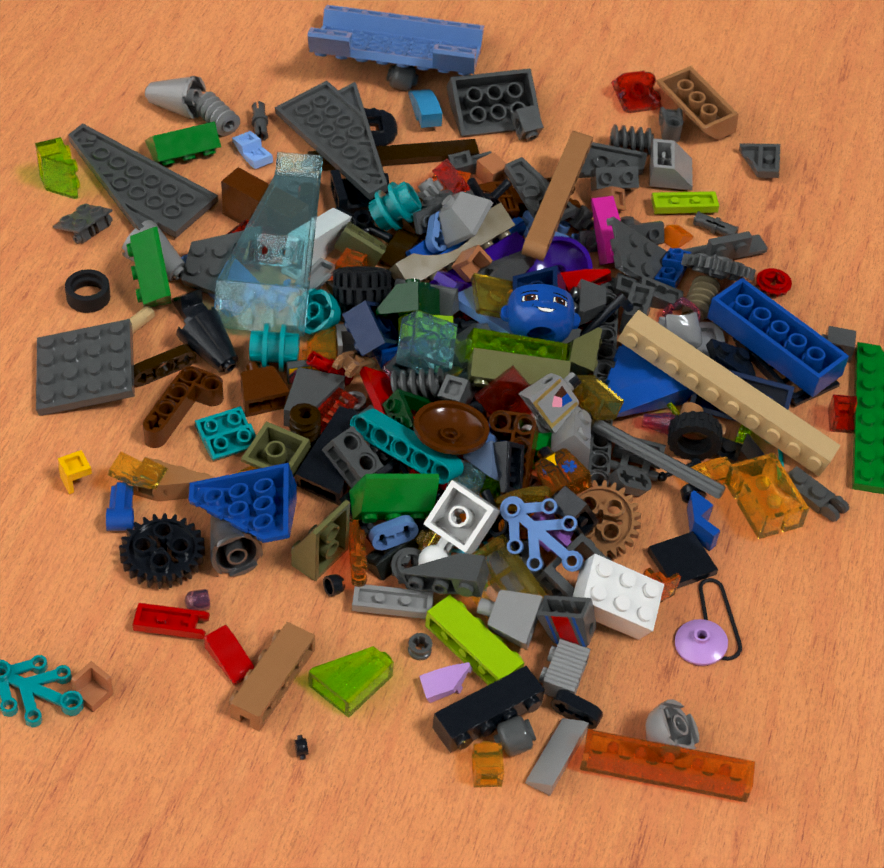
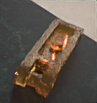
(357, 554)

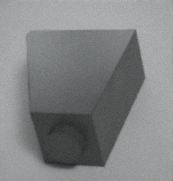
(311, 388)

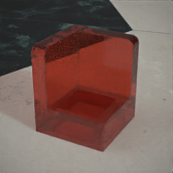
(841, 413)

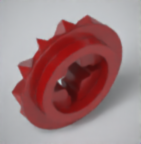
(768, 275)

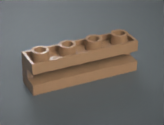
(272, 675)

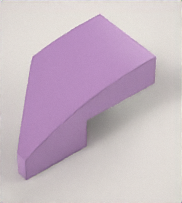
(444, 681)

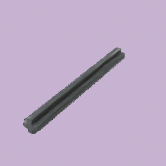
(659, 458)

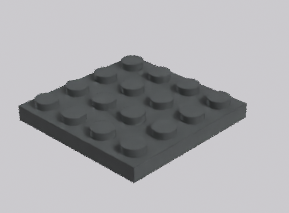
(84, 367)

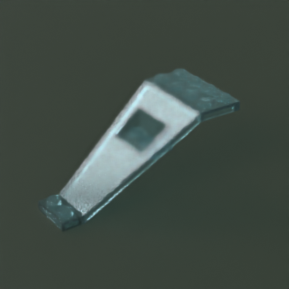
(271, 286)

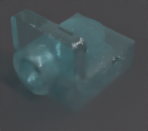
(471, 478)

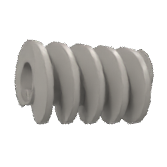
(213, 109)

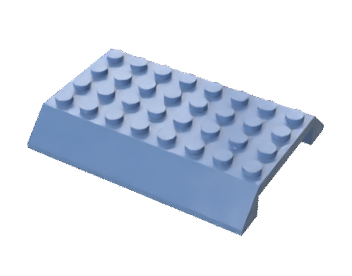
(397, 40)

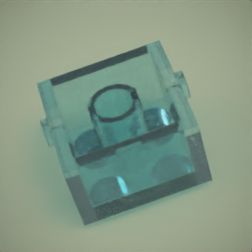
(426, 342)

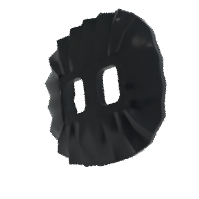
(386, 124)

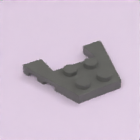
(207, 260)

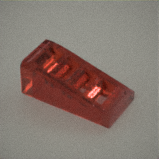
(327, 405)

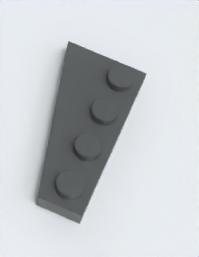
(531, 186)

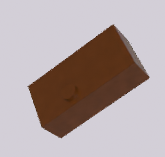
(241, 194)

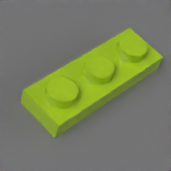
(684, 202)

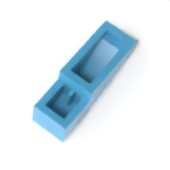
(426, 108)

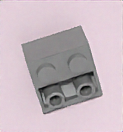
(669, 166)

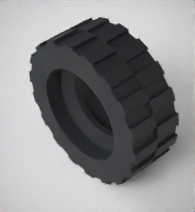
(695, 422)

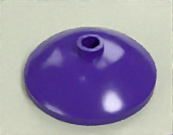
(566, 254)

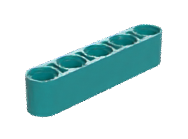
(405, 446)

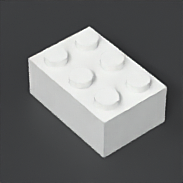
(620, 596)

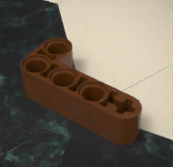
(188, 386)
(512, 433)

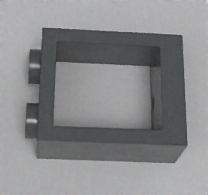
(553, 581)

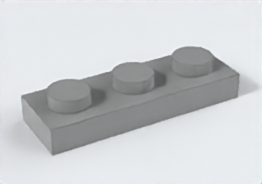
(392, 601)

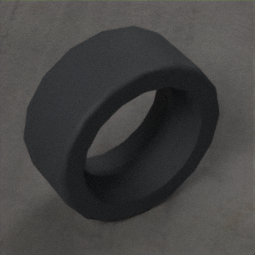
(87, 278)

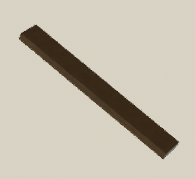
(416, 152)

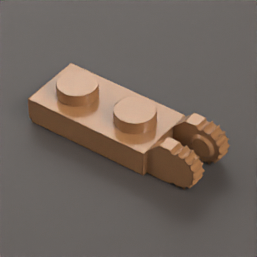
(352, 362)

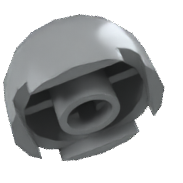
(671, 726)

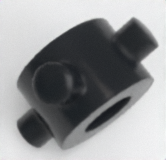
(301, 747)

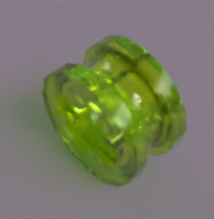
(742, 432)

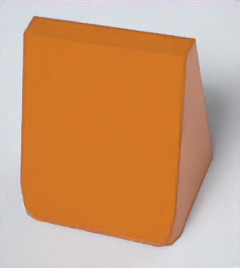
(676, 236)

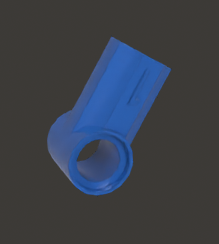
(120, 512)

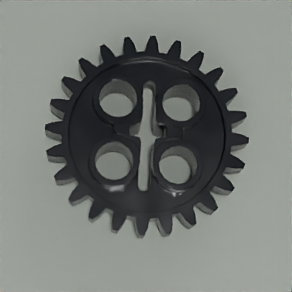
(177, 551)

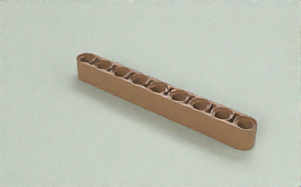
(557, 196)

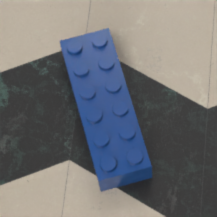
(777, 337)

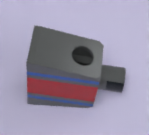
(568, 619)

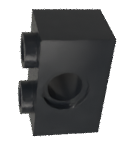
(574, 506)

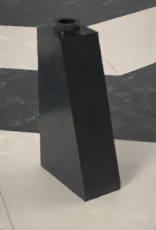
(317, 471)

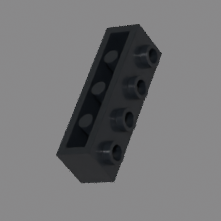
(484, 709)

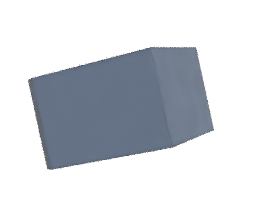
(484, 460)

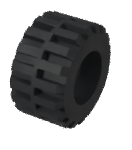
(361, 283)

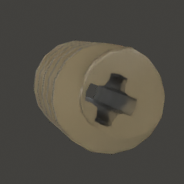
(701, 294)

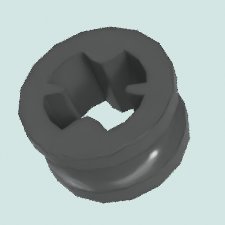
(416, 639)

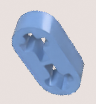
(434, 232)
(393, 532)

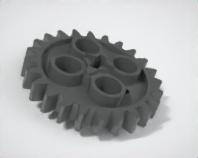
(718, 267)

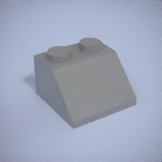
(574, 435)

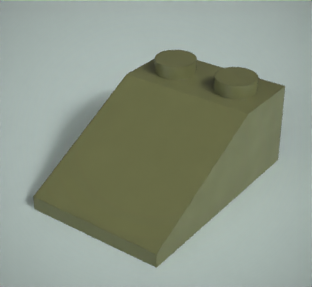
(323, 543)

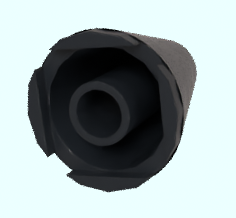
(209, 339)

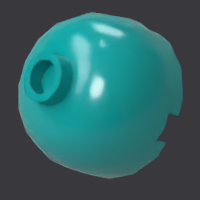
(322, 311)

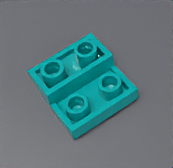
(225, 433)

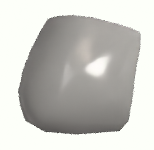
(684, 326)

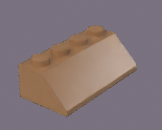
(700, 102)

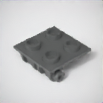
(85, 222)

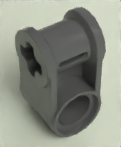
(670, 123)

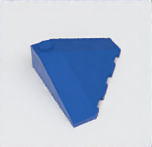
(643, 384)
(251, 500)

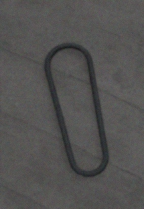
(728, 610)

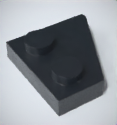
(730, 357)

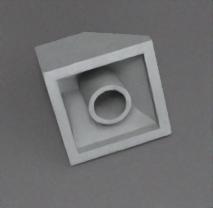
(462, 216)

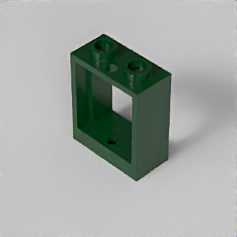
(403, 407)

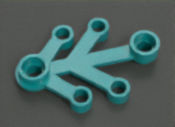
(33, 686)

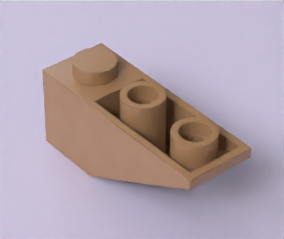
(173, 485)

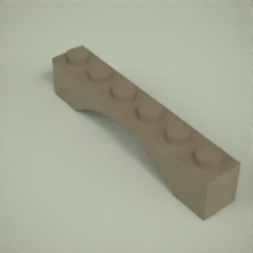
(424, 267)

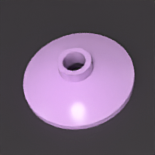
(697, 650)

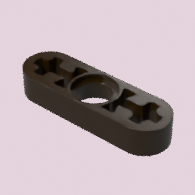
(176, 359)

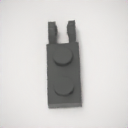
(818, 496)

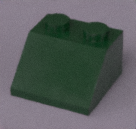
(408, 298)

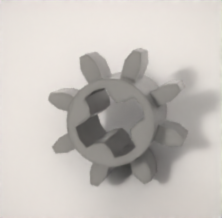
(429, 188)

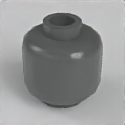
(402, 78)
(515, 736)

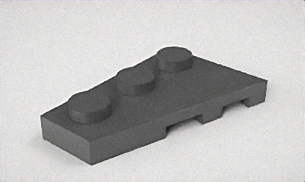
(611, 156)

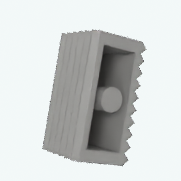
(566, 667)

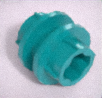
(397, 204)
(274, 346)

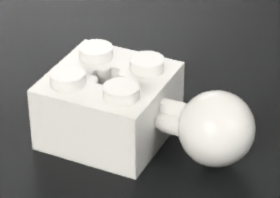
(446, 522)

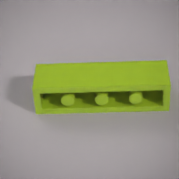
(472, 640)

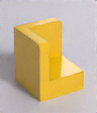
(72, 468)

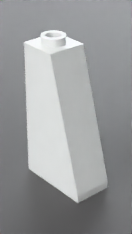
(327, 232)

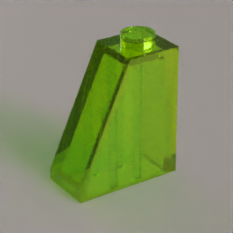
(352, 678)

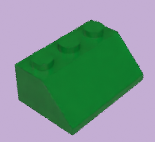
(184, 143)
(149, 268)
(393, 496)

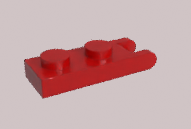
(169, 621)

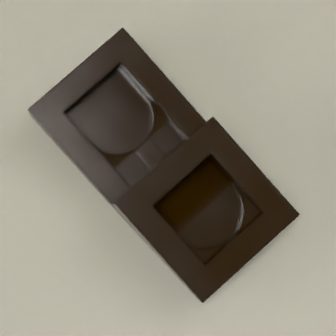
(399, 244)

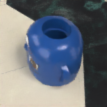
(541, 312)

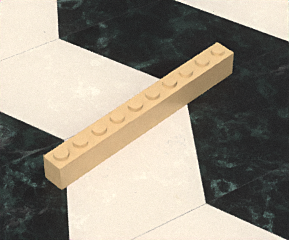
(729, 393)

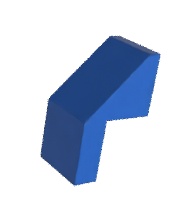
(698, 516)

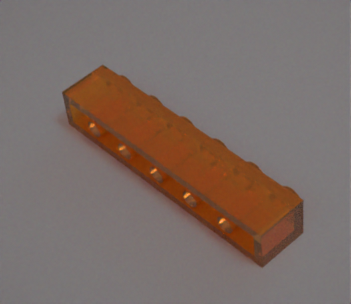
(667, 765)

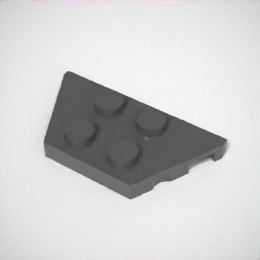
(634, 252)

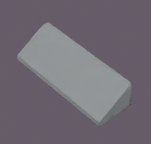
(557, 755)

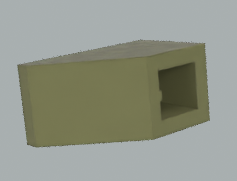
(583, 352)

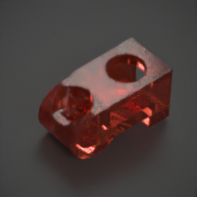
(450, 177)

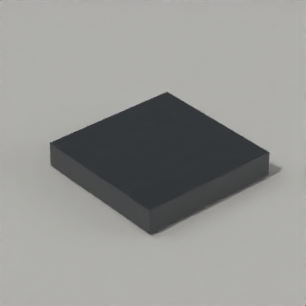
(683, 556)

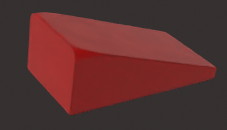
(228, 654)

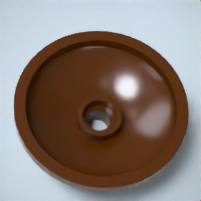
(451, 427)

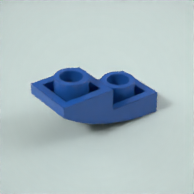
(672, 269)

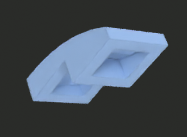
(251, 150)

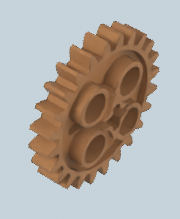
(604, 498)

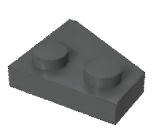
(762, 159)

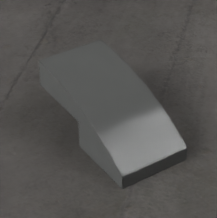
(465, 162)

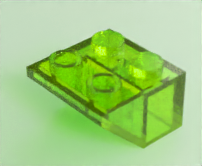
(57, 168)

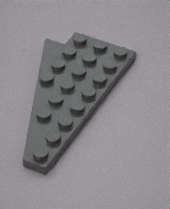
(339, 131)
(141, 185)

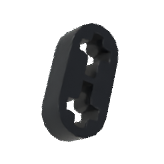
(576, 708)

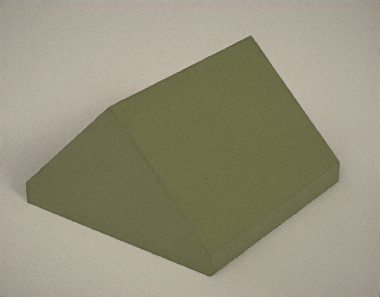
(361, 241)

